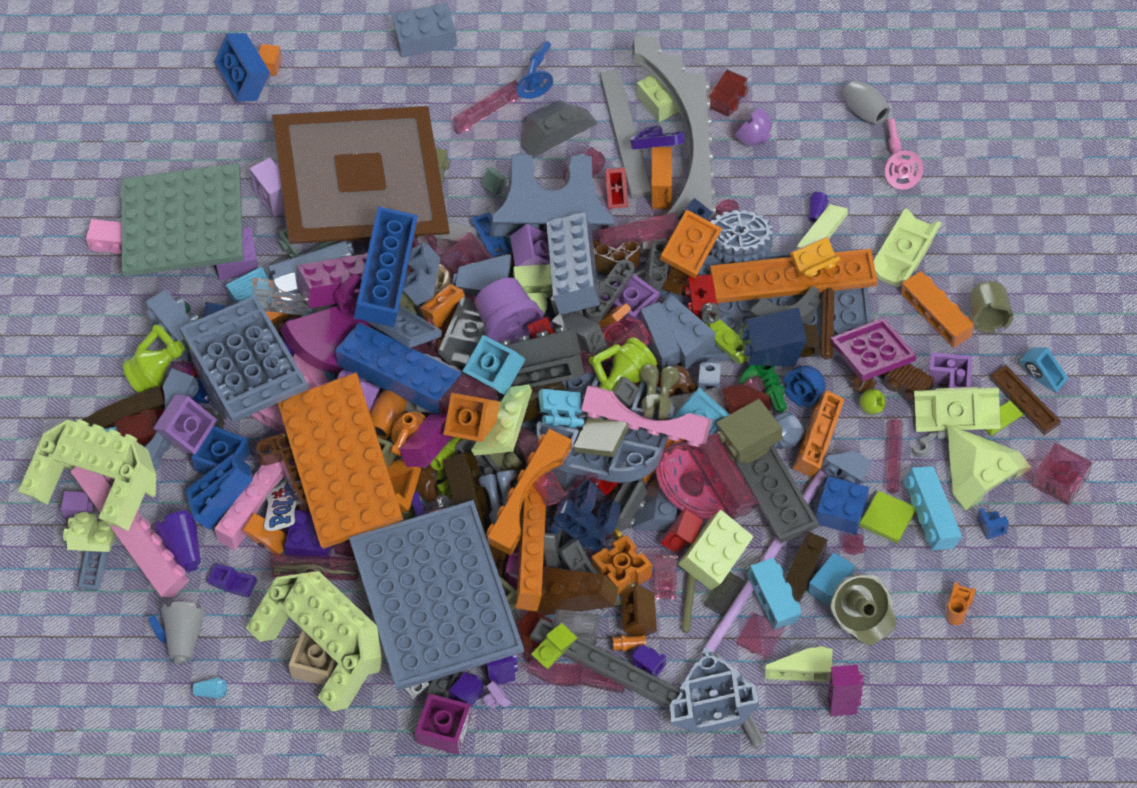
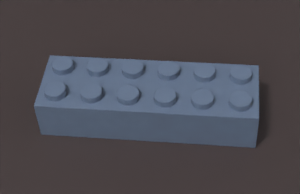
(572, 263)

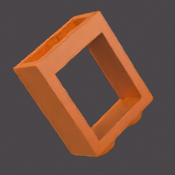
(662, 177)

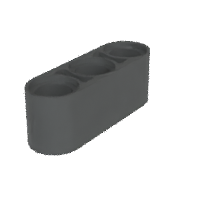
(655, 268)

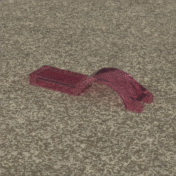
(547, 484)
(572, 676)

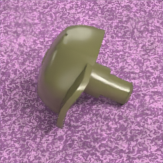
(863, 608)

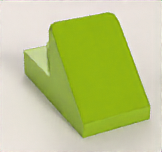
(554, 645)

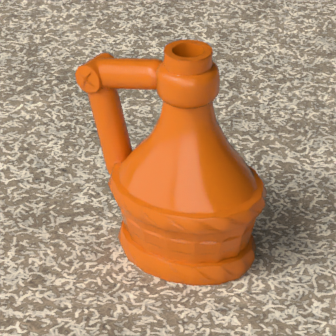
(404, 428)

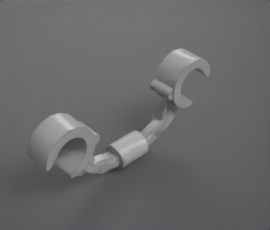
(924, 443)

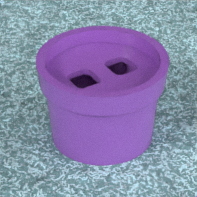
(506, 310)

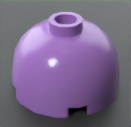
(755, 129)

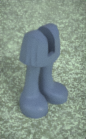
(490, 482)

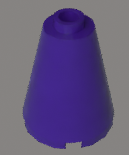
(181, 538)

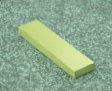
(825, 225)

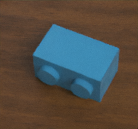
(829, 577)

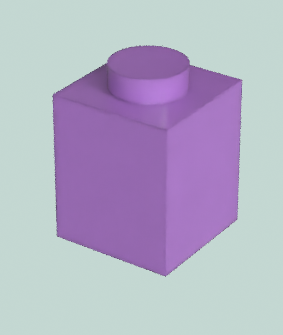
(76, 502)

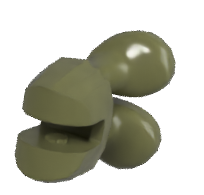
(650, 375)

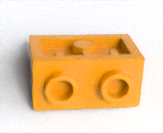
(814, 257)

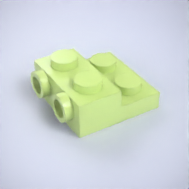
(88, 534)

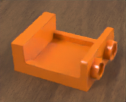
(442, 307)
(404, 482)

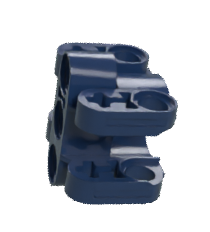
(575, 517)

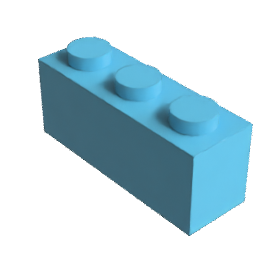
(774, 593)

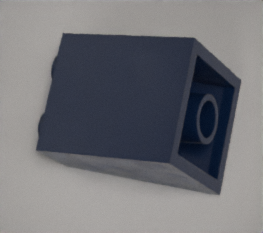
(774, 338)

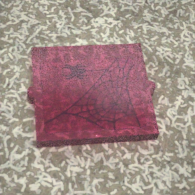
(759, 636)

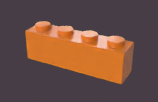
(937, 309)

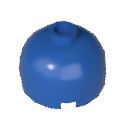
(804, 385)

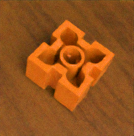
(623, 564)

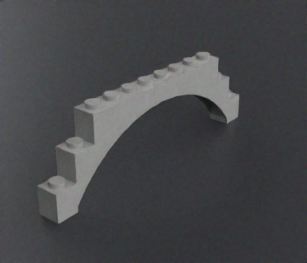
(690, 96)

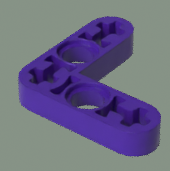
(655, 137)

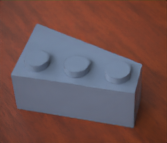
(689, 331)

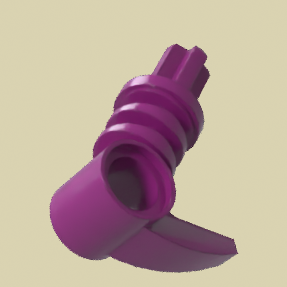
(346, 295)

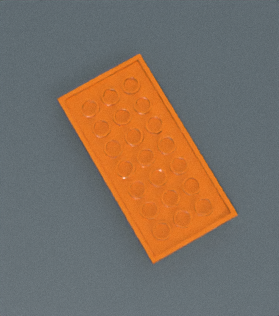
(340, 460)

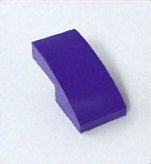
(231, 581)

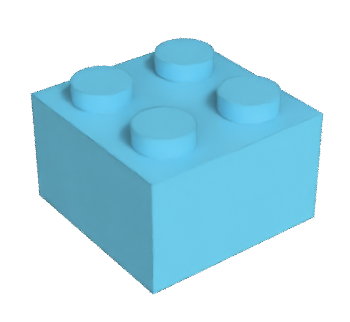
(494, 365)

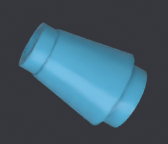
(211, 688)

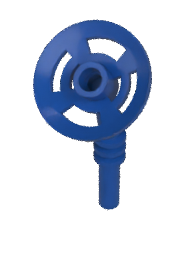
(533, 82)

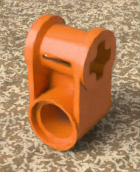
(961, 601)

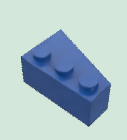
(218, 490)

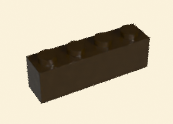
(464, 485)

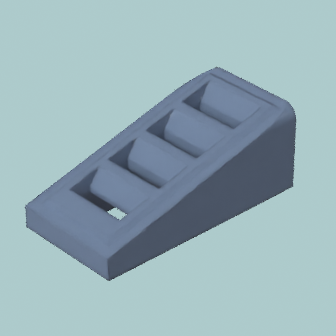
(87, 561)

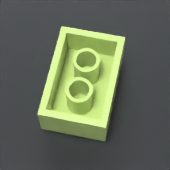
(715, 550)

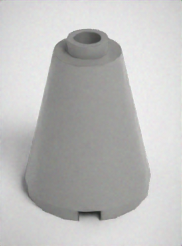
(181, 626)

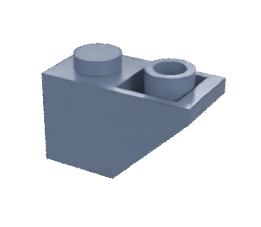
(847, 466)

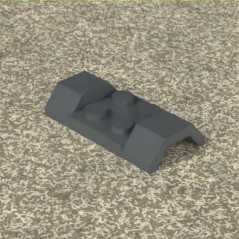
(462, 334)

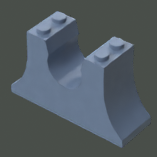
(535, 206)

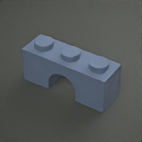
(422, 282)

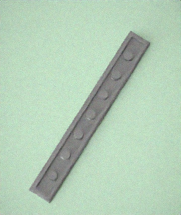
(624, 130)

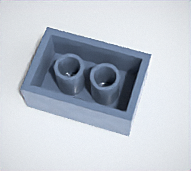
(424, 30)

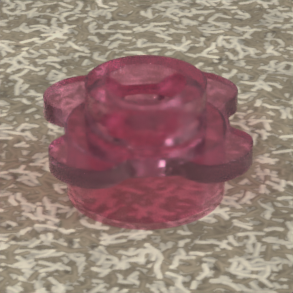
(854, 549)

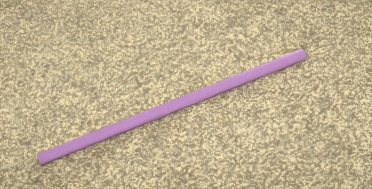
(747, 589)

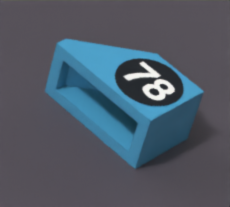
(1044, 368)

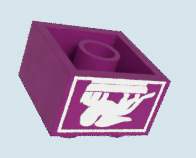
(443, 724)

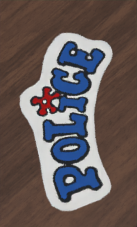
(280, 507)

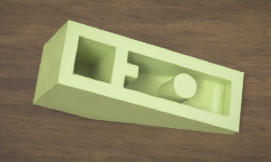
(806, 665)

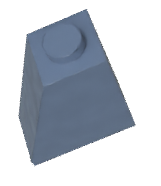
(477, 276)
(663, 340)

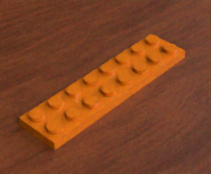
(780, 278)

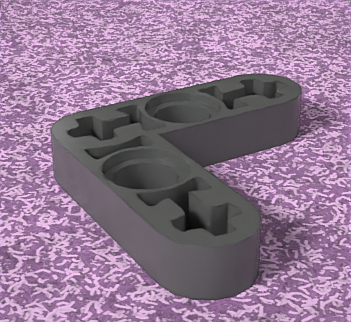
(551, 545)

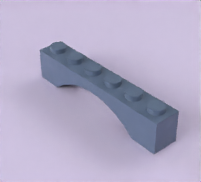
(176, 383)

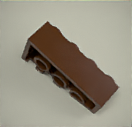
(575, 591)

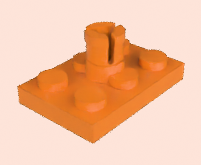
(690, 243)

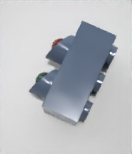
(171, 315)

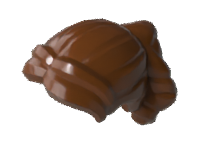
(426, 483)

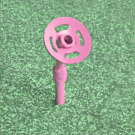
(902, 165)

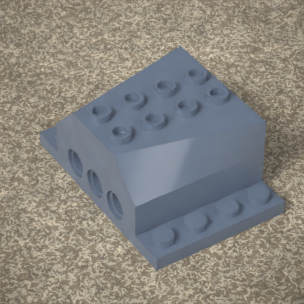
(242, 360)

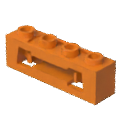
(818, 433)

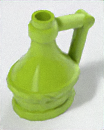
(626, 362)
(149, 367)

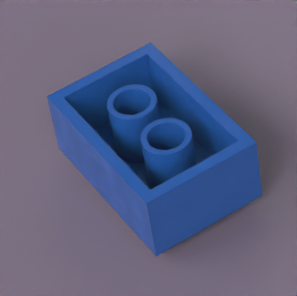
(241, 67)

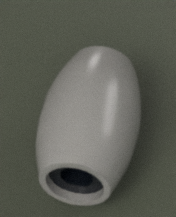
(866, 102)

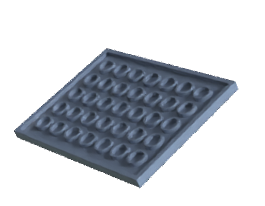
(435, 595)

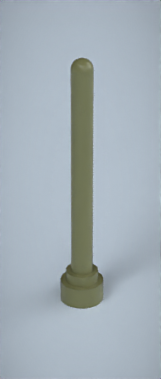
(688, 604)

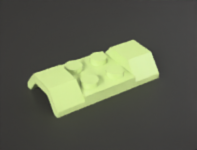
(904, 249)
(959, 407)

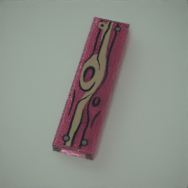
(330, 567)

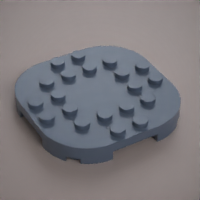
(637, 453)

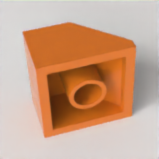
(470, 417)

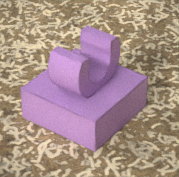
(496, 696)

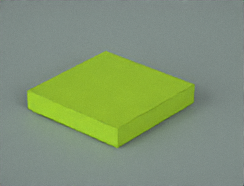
(888, 517)

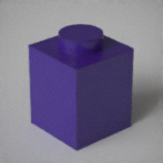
(467, 689)

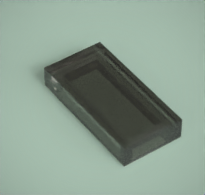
(724, 594)

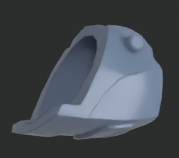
(791, 430)

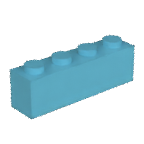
(932, 508)

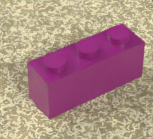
(426, 442)
(845, 690)

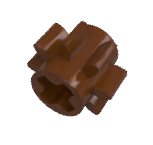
(860, 385)

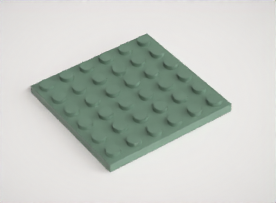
(181, 219)

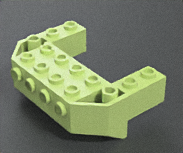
(97, 451)
(330, 622)

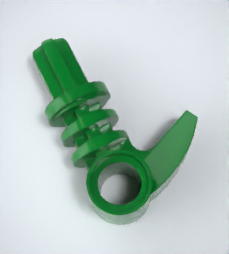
(771, 382)

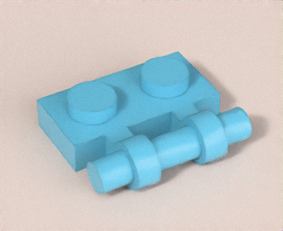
(561, 402)

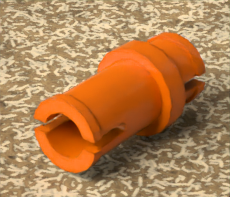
(630, 642)

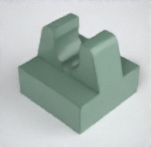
(494, 181)

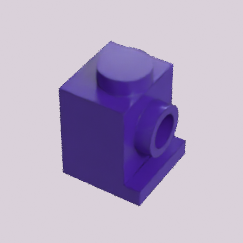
(648, 660)

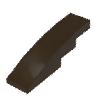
(130, 406)

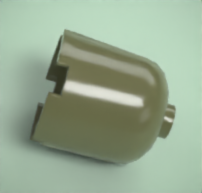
(990, 306)

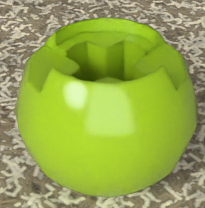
(872, 401)

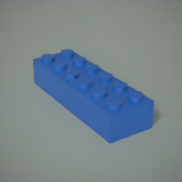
(385, 266)
(396, 367)

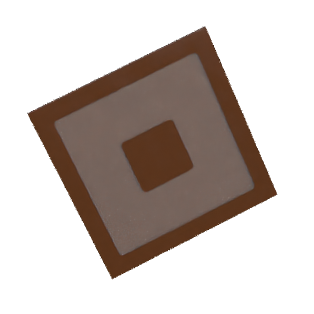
(351, 162)

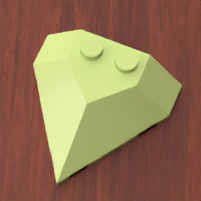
(980, 465)

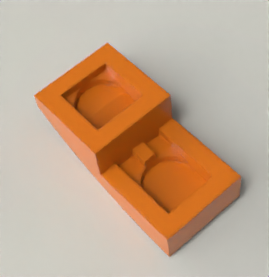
(272, 540)

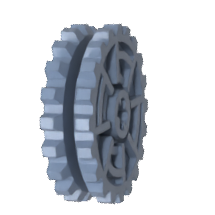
(742, 237)

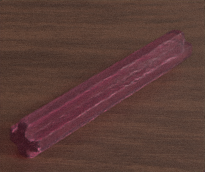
(894, 456)

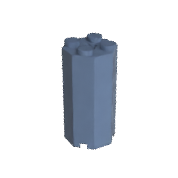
(285, 272)

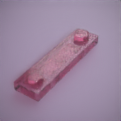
(485, 107)

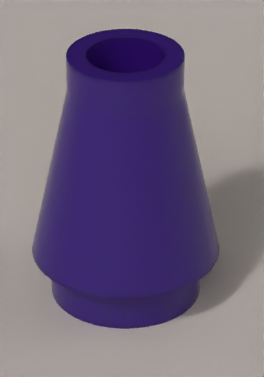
(817, 205)

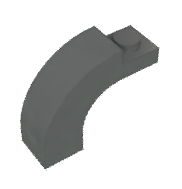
(806, 306)
(576, 560)

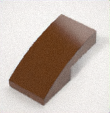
(676, 281)

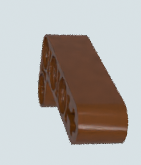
(607, 257)
(284, 456)

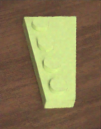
(509, 421)

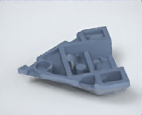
(713, 697)

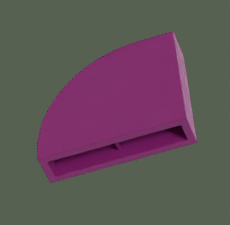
(319, 335)

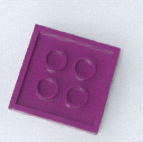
(873, 349)

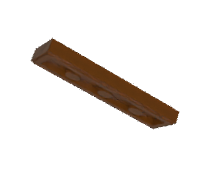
(1025, 400)

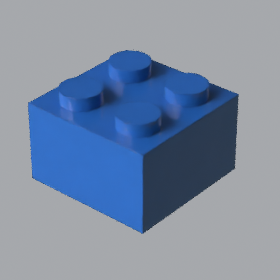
(217, 447)
(842, 505)

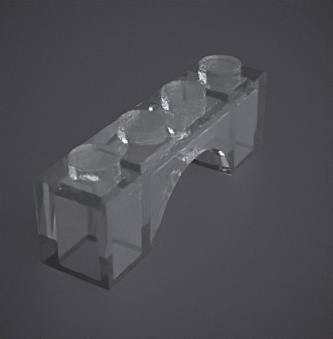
(276, 300)

